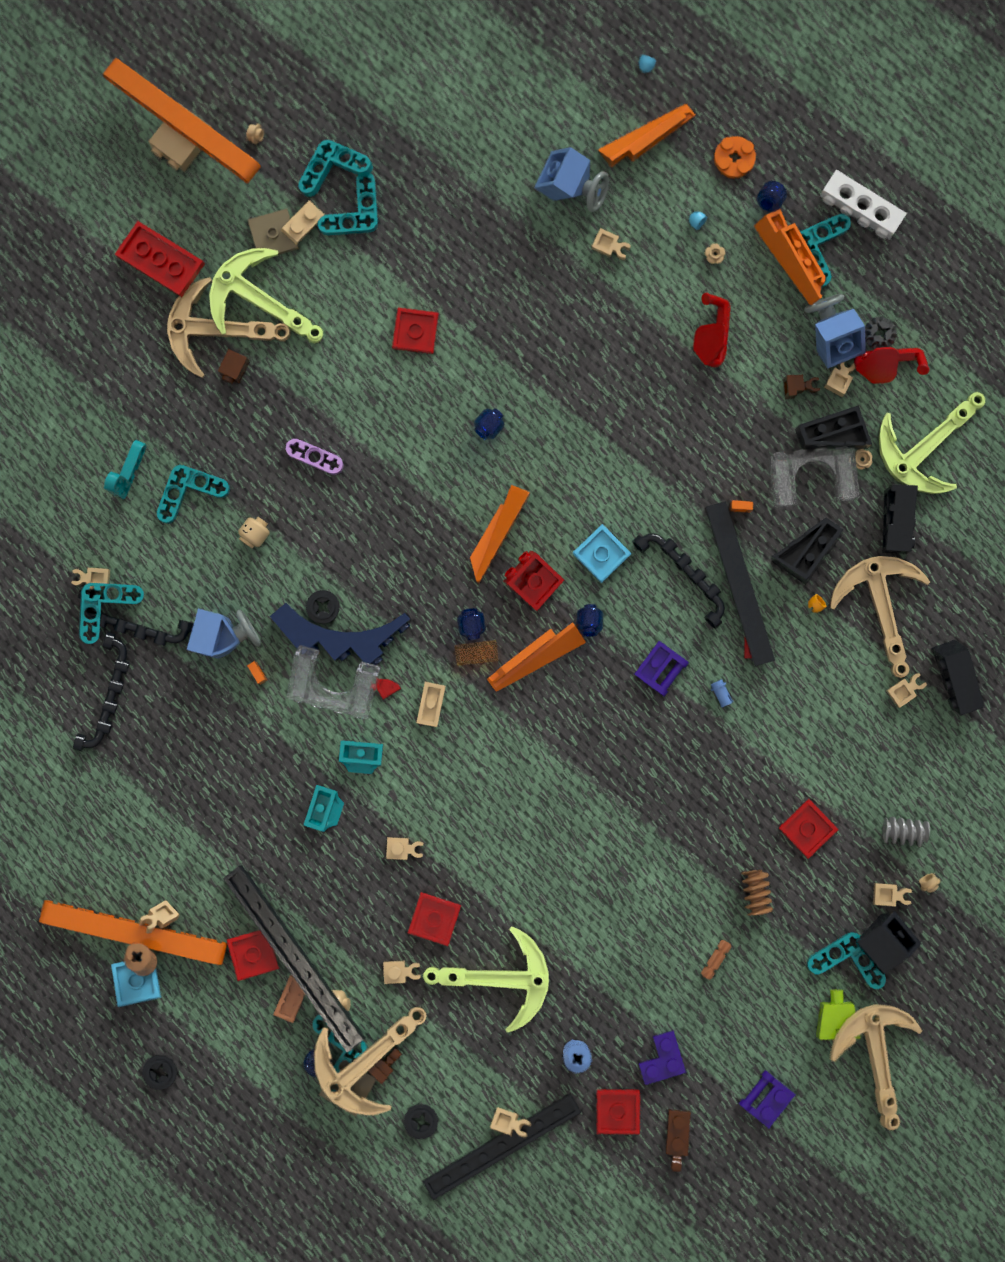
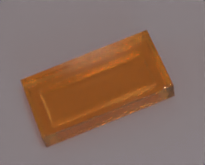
(476, 653)

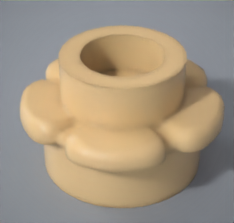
(255, 133)
(711, 258)
(867, 459)
(929, 882)

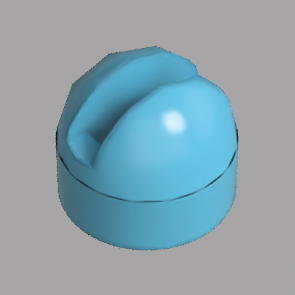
(646, 63)
(696, 218)

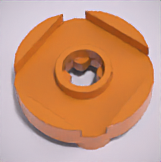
(735, 145)

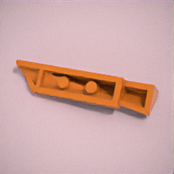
(645, 137)
(792, 254)
(497, 531)
(536, 655)

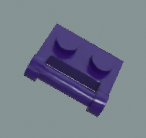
(656, 663)
(773, 1102)

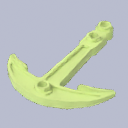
(240, 286)
(893, 457)
(508, 979)

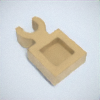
(608, 243)
(839, 379)
(93, 575)
(903, 691)
(399, 848)
(887, 895)
(160, 915)
(397, 972)
(506, 1122)

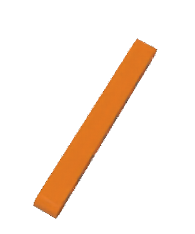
(181, 120)
(129, 932)

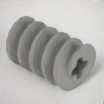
(905, 830)

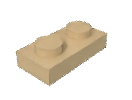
(302, 222)
(431, 704)

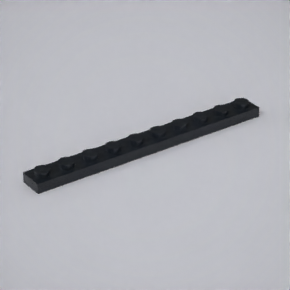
(294, 958)

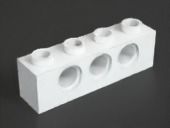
(859, 194)

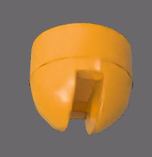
(817, 603)

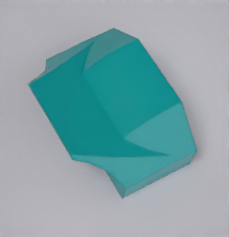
(360, 756)
(324, 809)

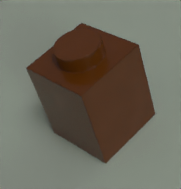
(233, 367)

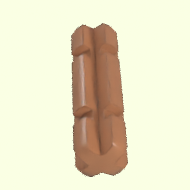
(716, 959)

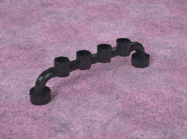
(682, 562)
(140, 631)
(109, 706)

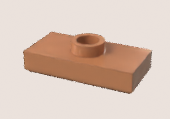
(290, 1001)

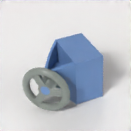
(568, 175)
(837, 334)
(215, 635)

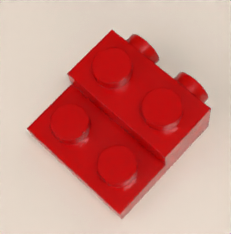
(533, 579)

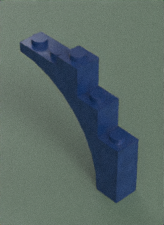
(337, 643)

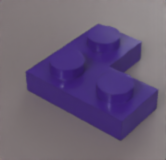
(669, 1060)

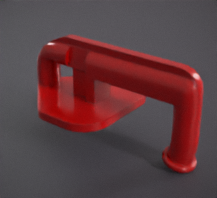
(712, 339)
(882, 363)

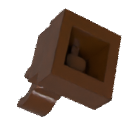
(795, 385)
(383, 1068)

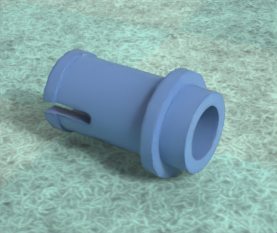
(721, 693)

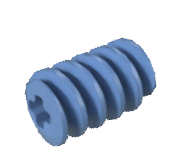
(573, 1063)

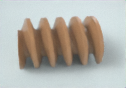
(757, 892)
(134, 954)

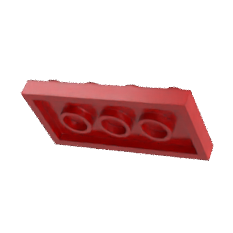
(159, 259)

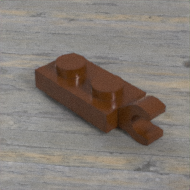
(677, 1136)

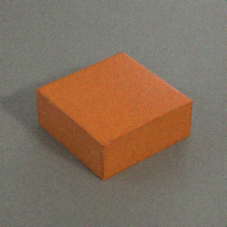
(741, 506)
(257, 672)

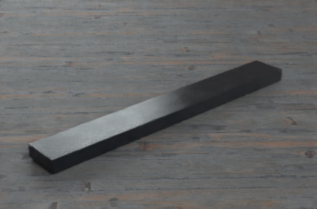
(740, 584)
(500, 1147)

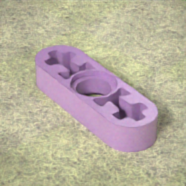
(302, 445)

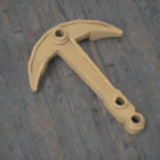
(192, 326)
(881, 599)
(861, 1023)
(358, 1067)

